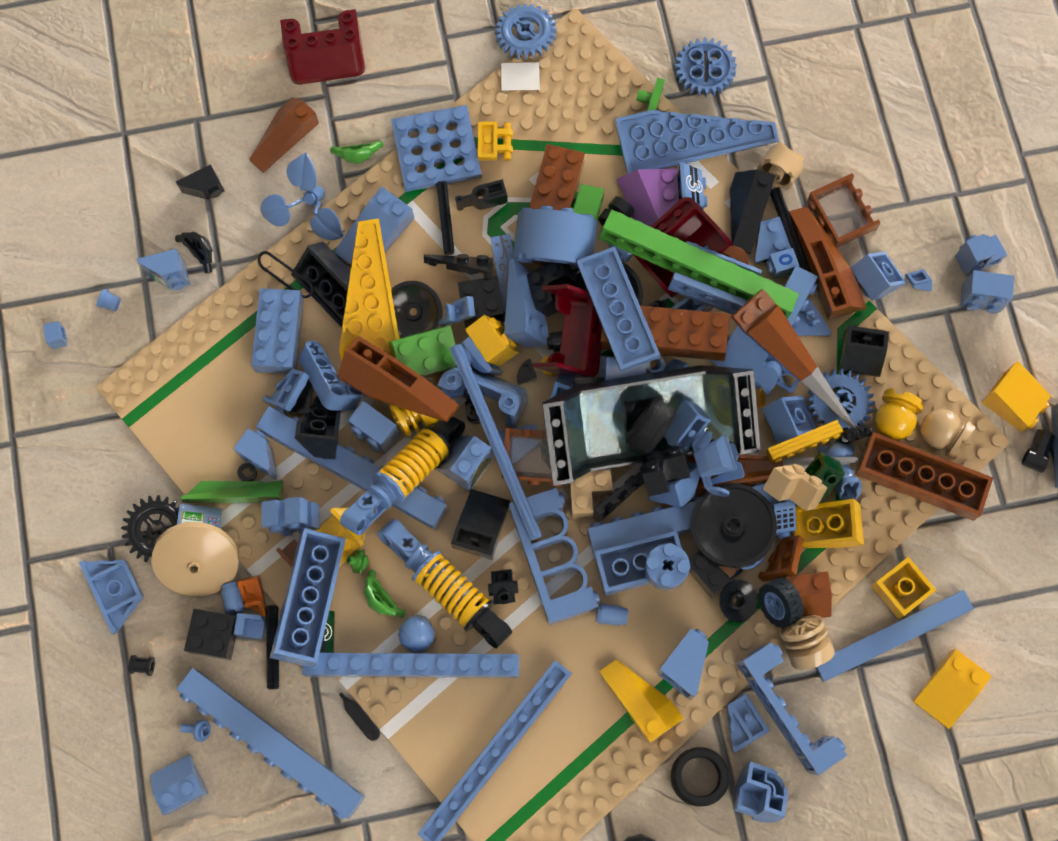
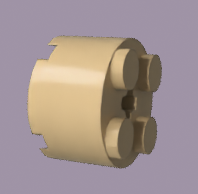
(782, 163)

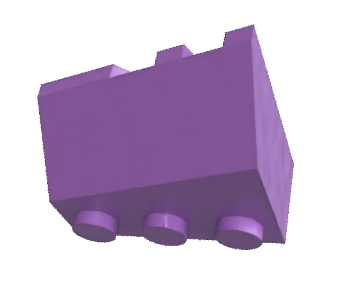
(650, 192)

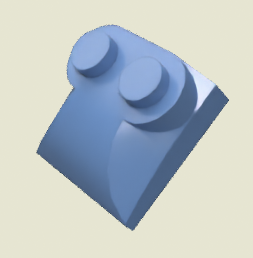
(477, 360)

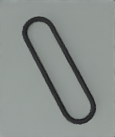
(289, 268)

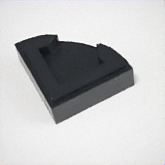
(526, 372)

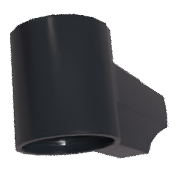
(1037, 455)

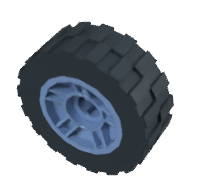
(780, 602)

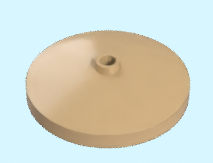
(195, 559)

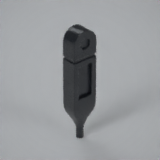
(360, 718)

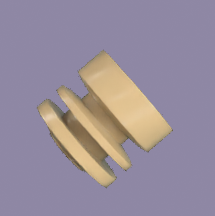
(807, 643)

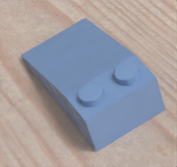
(393, 219)
(522, 320)

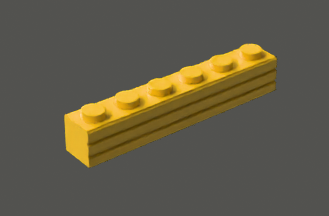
(804, 441)

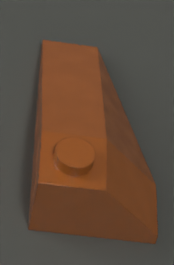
(285, 130)

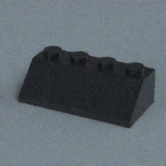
(328, 278)

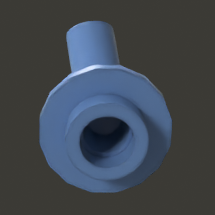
(200, 730)

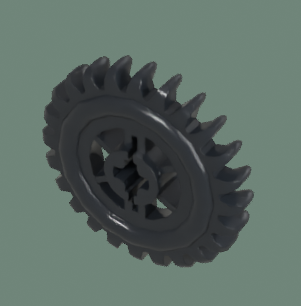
(142, 514)

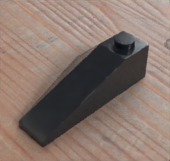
(747, 205)
(319, 430)

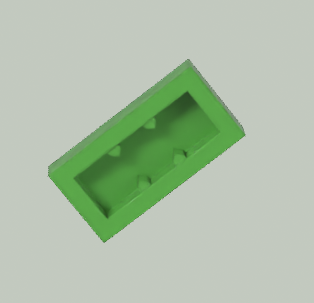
(651, 98)

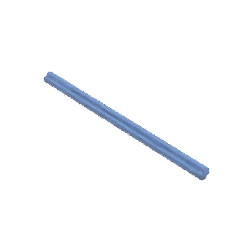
(495, 442)

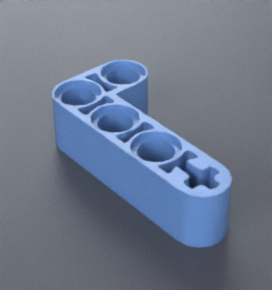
(323, 377)

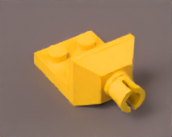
(334, 528)

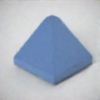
(920, 280)

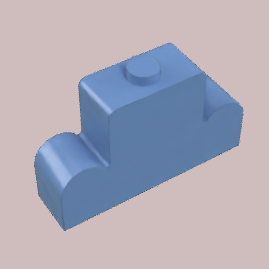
(747, 354)

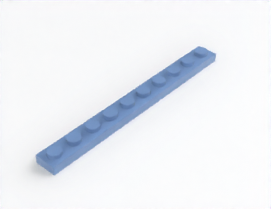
(495, 753)

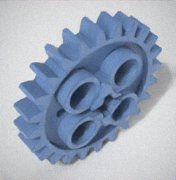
(723, 67)

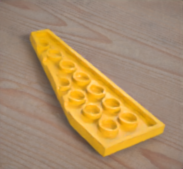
(369, 296)

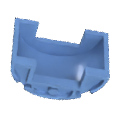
(554, 236)

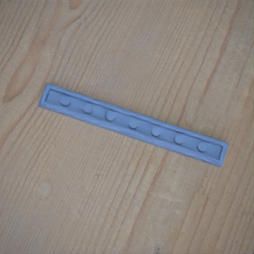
(895, 635)

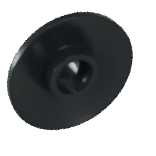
(745, 602)

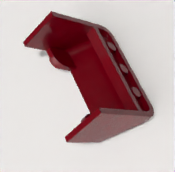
(580, 335)

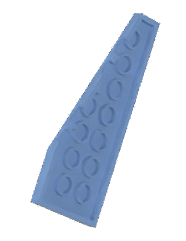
(670, 138)

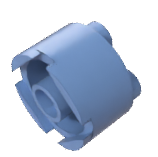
(671, 555)

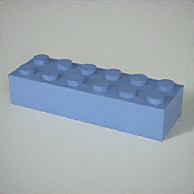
(308, 598)

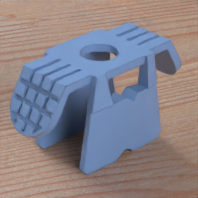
(716, 458)

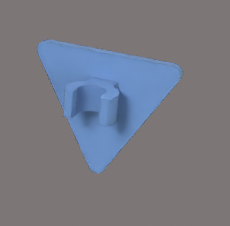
(811, 322)

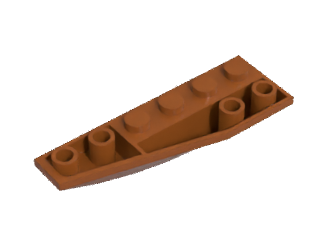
(835, 278)
(392, 382)

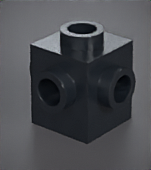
(503, 587)

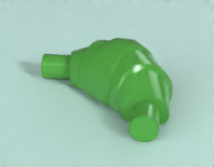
(357, 153)
(378, 598)

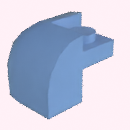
(761, 794)

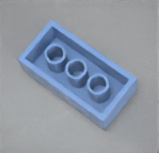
(277, 331)
(624, 565)

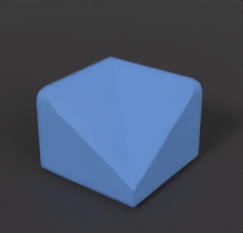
(55, 335)

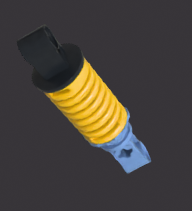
(403, 473)
(443, 584)

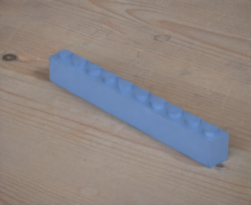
(351, 467)
(651, 524)
(414, 665)
(271, 743)

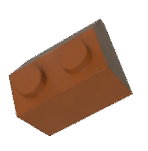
(815, 593)

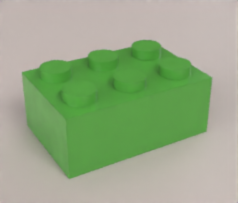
(425, 351)

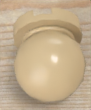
(945, 431)

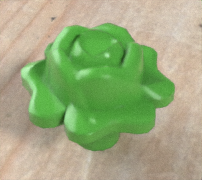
(358, 561)

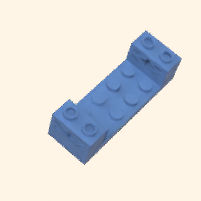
(814, 756)

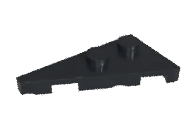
(463, 263)

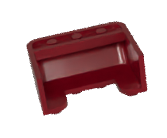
(324, 53)
(688, 223)

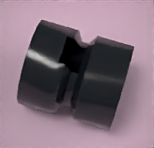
(619, 205)

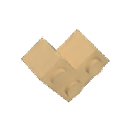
(795, 484)
(588, 486)

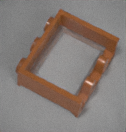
(842, 211)
(529, 455)

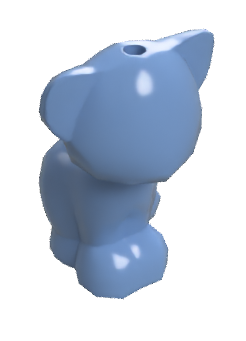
(850, 486)

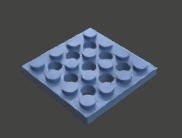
(422, 123)

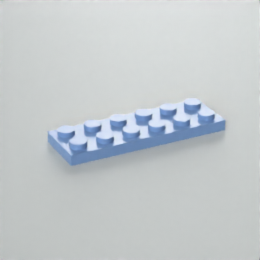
(618, 309)

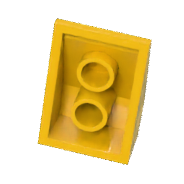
(830, 525)
(952, 688)

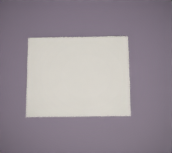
(520, 76)

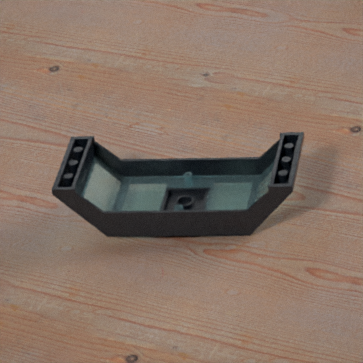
(592, 419)

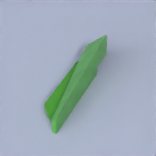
(234, 492)

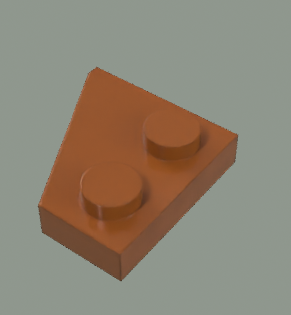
(784, 560)

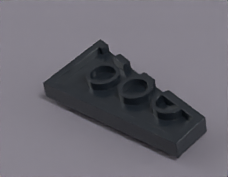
(618, 496)

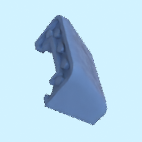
(510, 396)

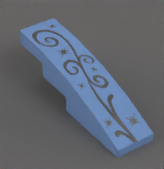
(502, 254)

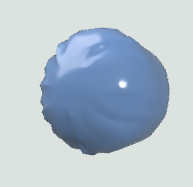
(416, 633)

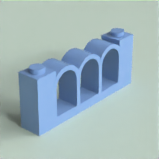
(570, 605)

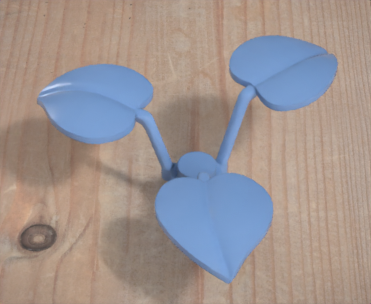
(303, 174)

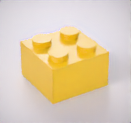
(491, 341)
(903, 588)

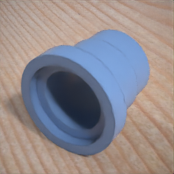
(108, 300)

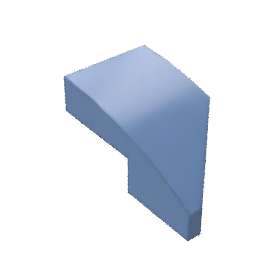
(458, 311)

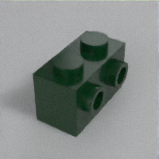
(827, 470)

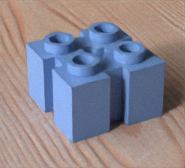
(290, 515)

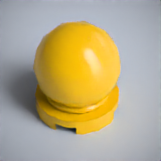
(897, 416)

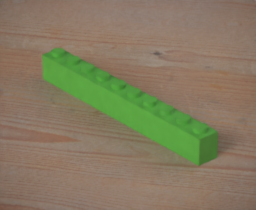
(691, 261)

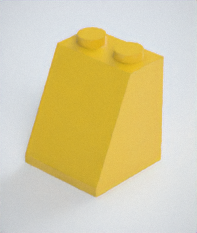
(1018, 397)

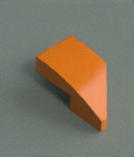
(253, 594)

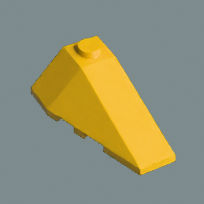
(645, 705)

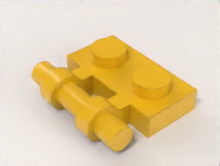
(488, 141)

